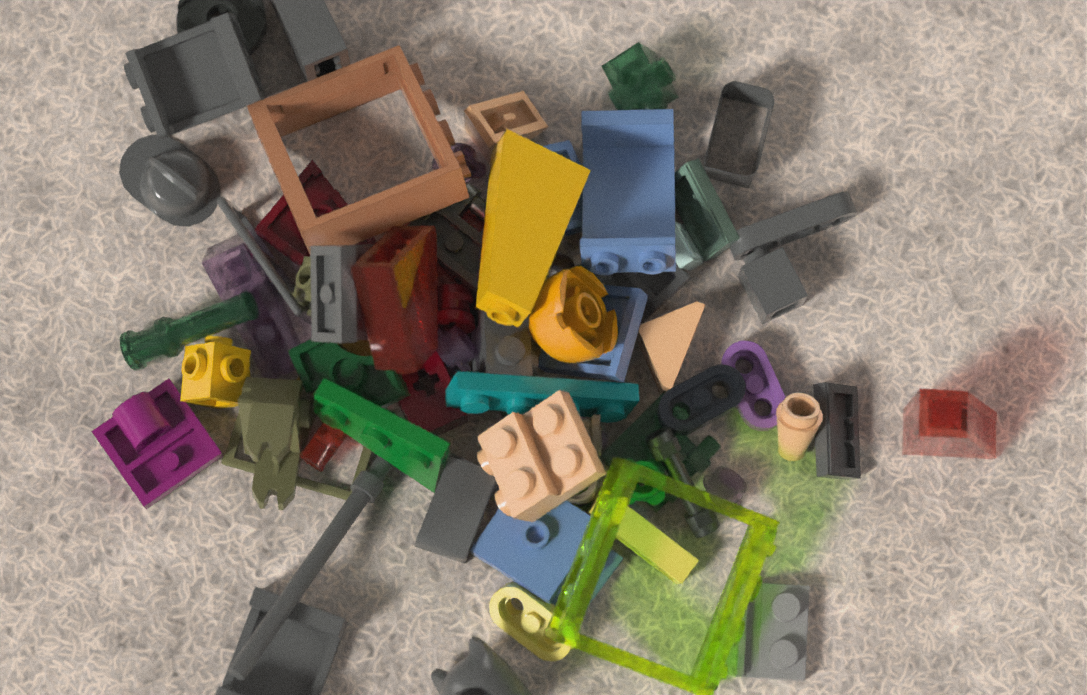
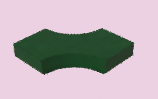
(353, 372)

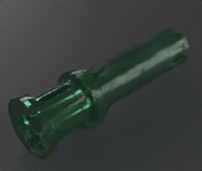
(170, 336)

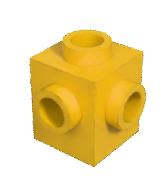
(214, 373)

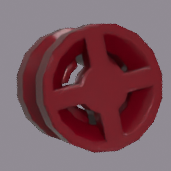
(454, 307)

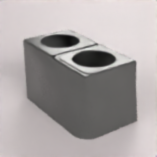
(751, 95)
(456, 509)

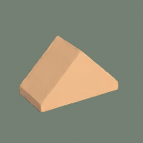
(490, 119)
(666, 342)

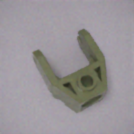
(272, 434)

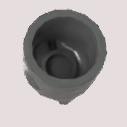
(479, 674)

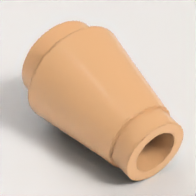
(797, 424)

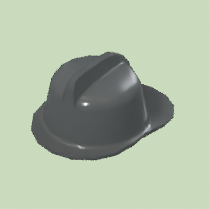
(170, 180)

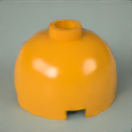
(572, 318)

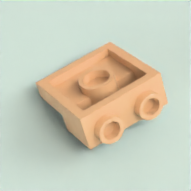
(539, 458)

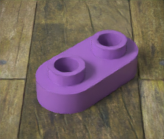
(760, 384)

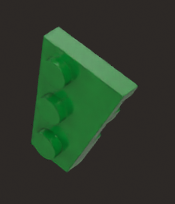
(384, 433)

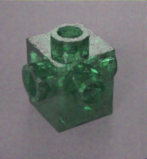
(640, 79)

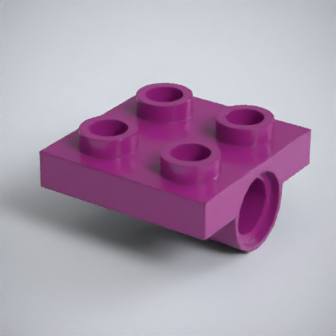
(156, 442)

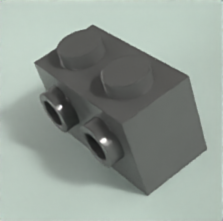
(502, 347)

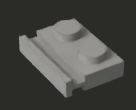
(775, 634)

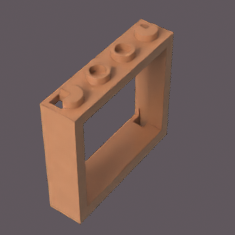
(337, 94)

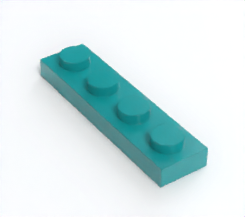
(519, 394)

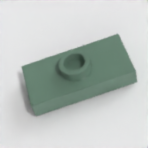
(703, 211)

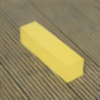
(653, 546)

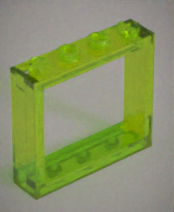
(727, 622)

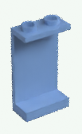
(628, 191)

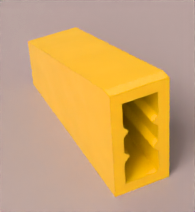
(524, 222)

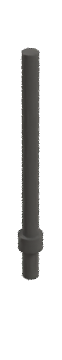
(364, 490)

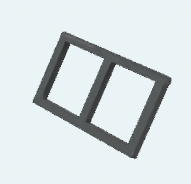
(263, 256)

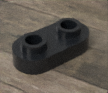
(699, 401)

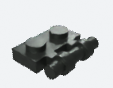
(457, 241)

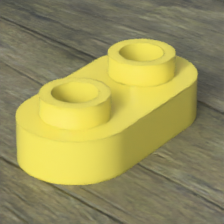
(526, 625)

